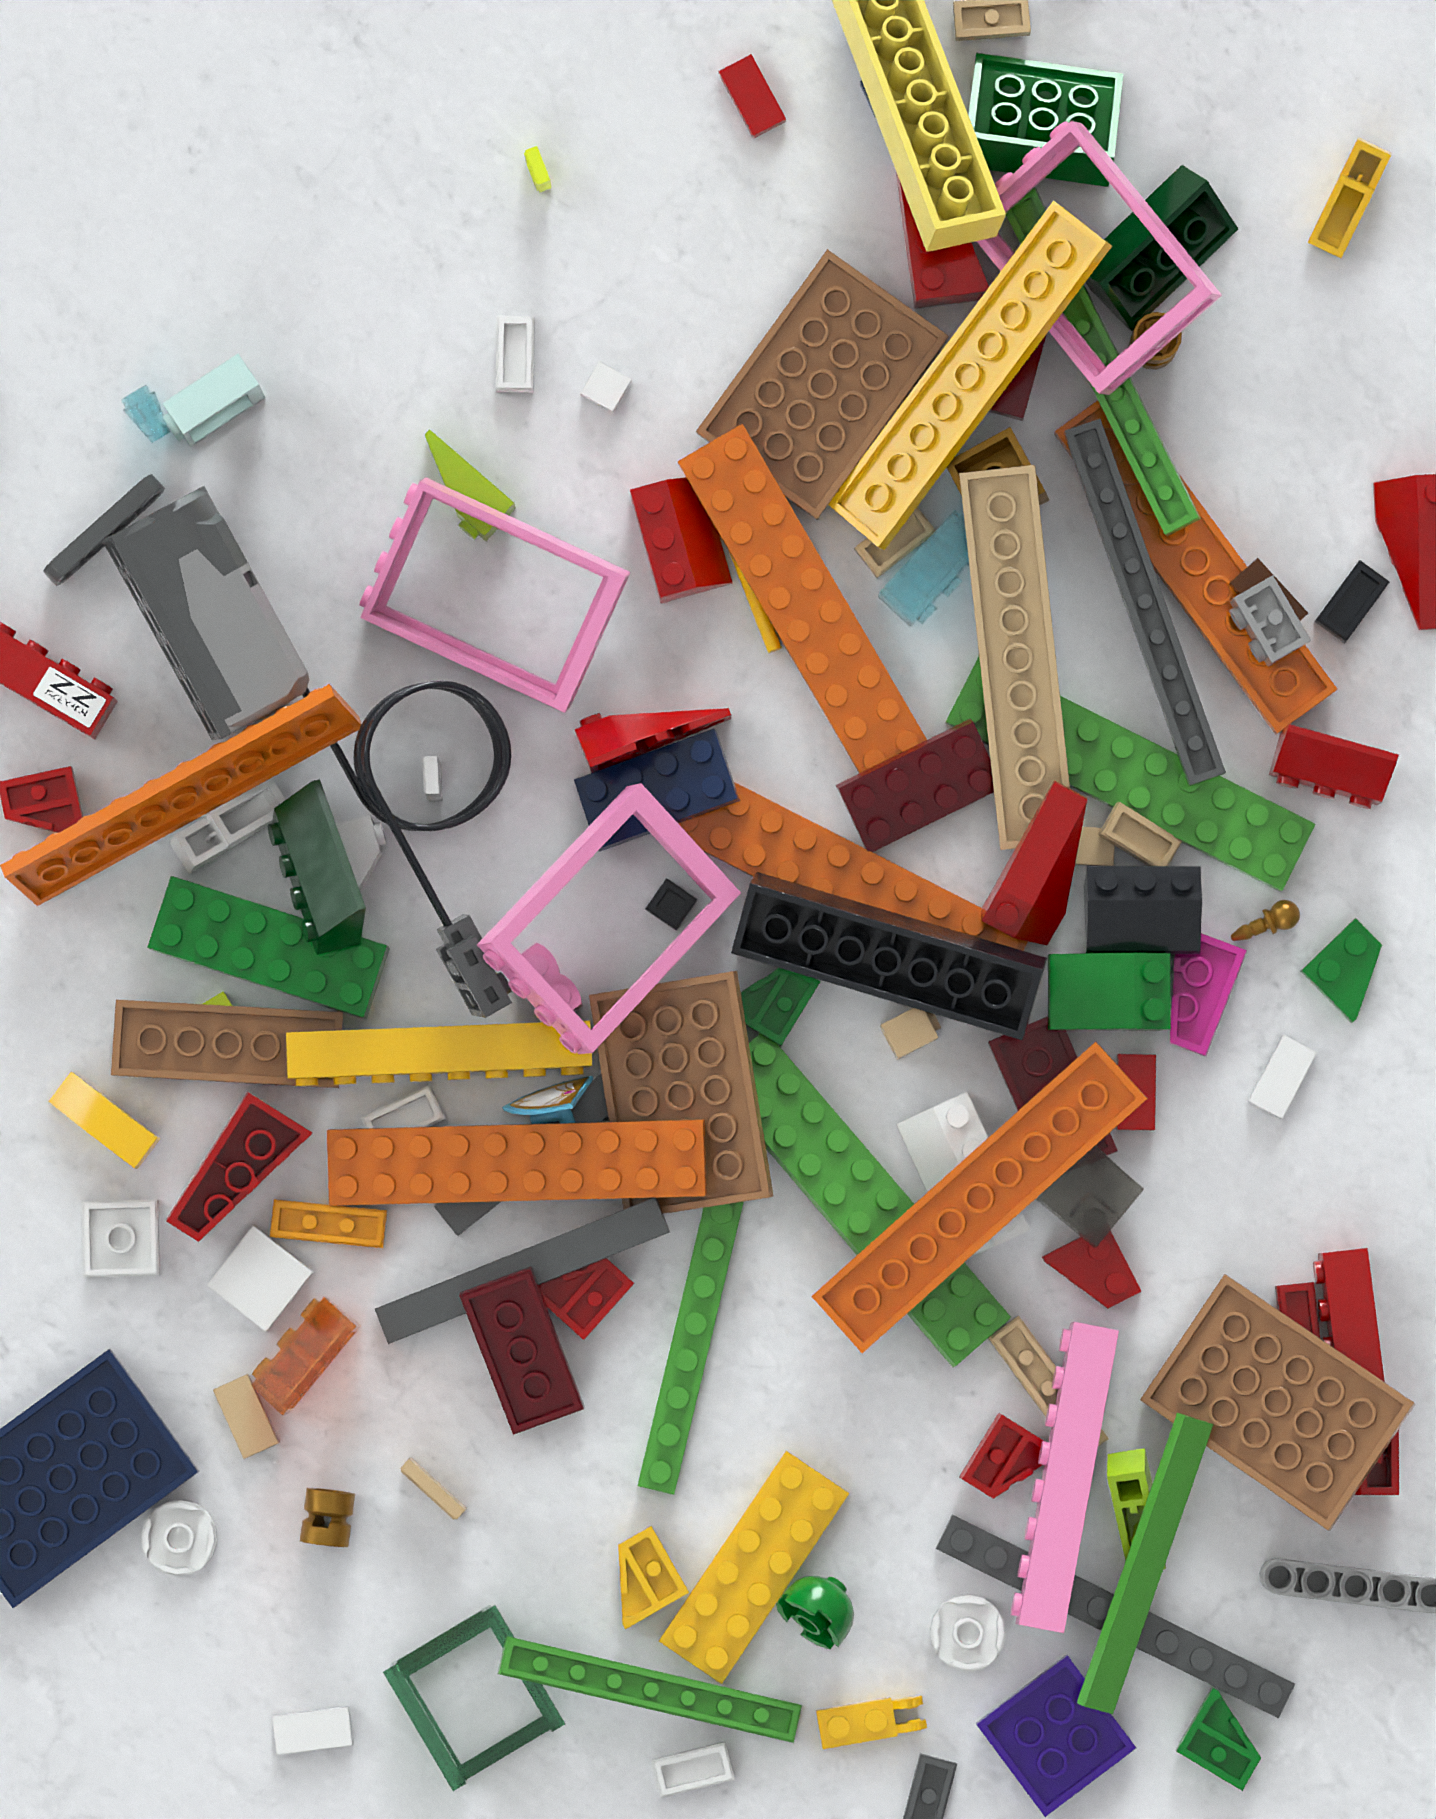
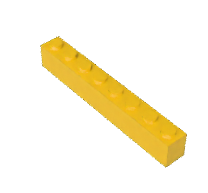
(428, 1052)

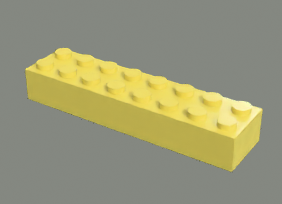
(922, 120)

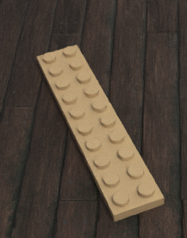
(1014, 643)

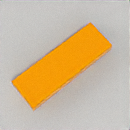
(328, 1223)

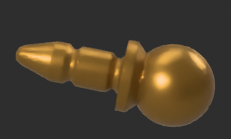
(1282, 916)

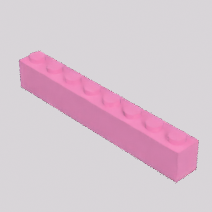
(1066, 1476)

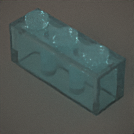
(929, 573)

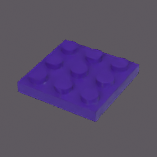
(1052, 1739)

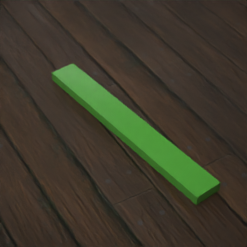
(1145, 1563)
(649, 1689)

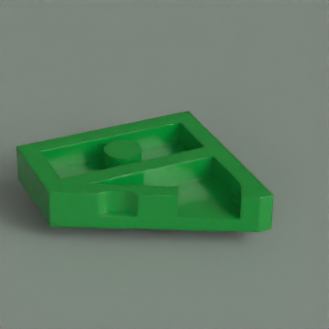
(1345, 968)
(777, 1002)
(1219, 1742)

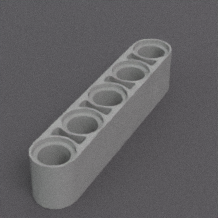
(1335, 1585)

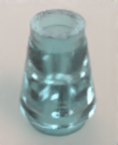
(145, 411)

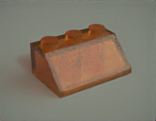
(304, 1354)

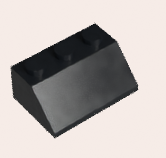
(1143, 909)

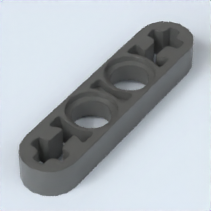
(111, 522)

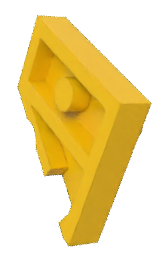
(646, 1577)

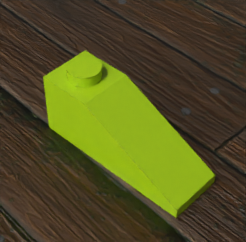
(465, 479)
(1129, 1488)

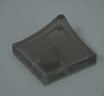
(1091, 1196)

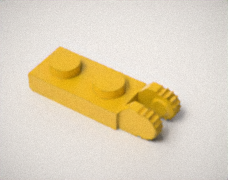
(866, 1721)

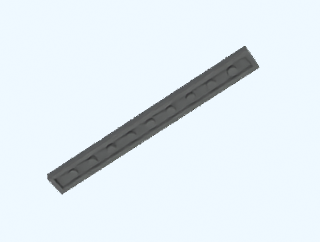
(1144, 602)
(1158, 1637)

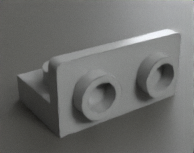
(1269, 621)

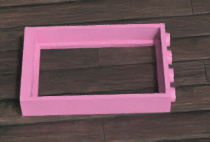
(1035, 168)
(391, 564)
(529, 984)

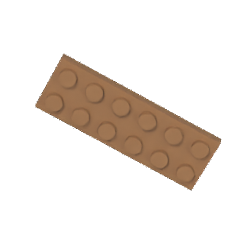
(210, 1041)

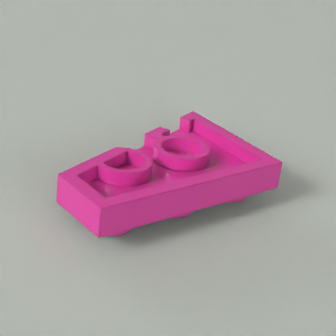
(1202, 992)

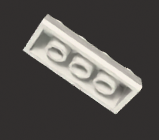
(941, 1141)

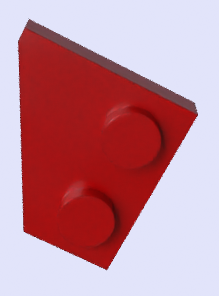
(42, 799)
(1097, 1270)
(585, 1295)
(1002, 1457)

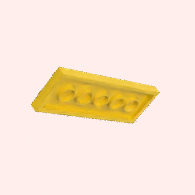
(753, 1567)

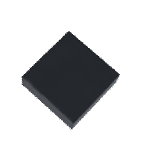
(671, 904)

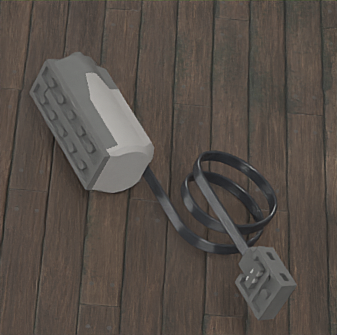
(244, 666)

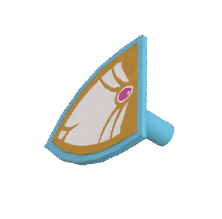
(552, 1102)

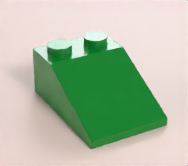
(1109, 991)

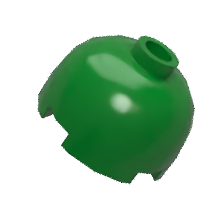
(819, 1608)

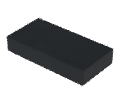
(1352, 601)

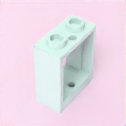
(212, 401)

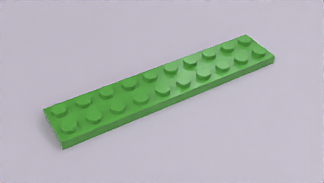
(1149, 779)
(859, 1195)

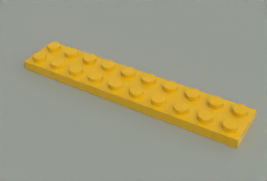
(969, 374)

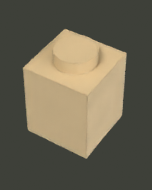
(910, 1031)

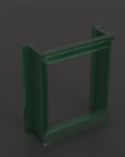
(426, 1725)

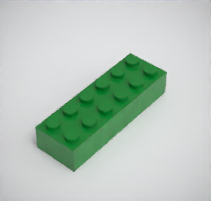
(264, 948)

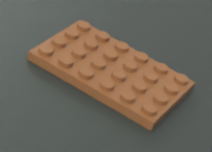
(826, 380)
(690, 1060)
(1279, 1401)

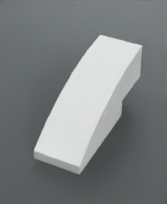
(227, 826)

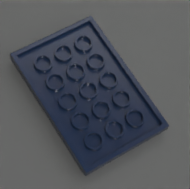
(80, 1473)

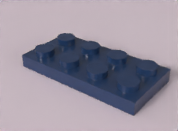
(683, 777)

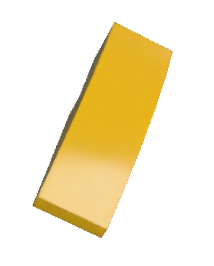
(1349, 197)
(104, 1120)

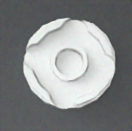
(179, 1537)
(967, 1632)

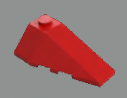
(1408, 525)
(626, 736)
(1038, 877)

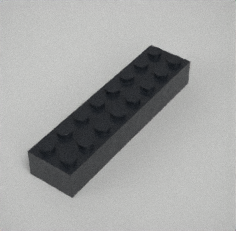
(888, 955)

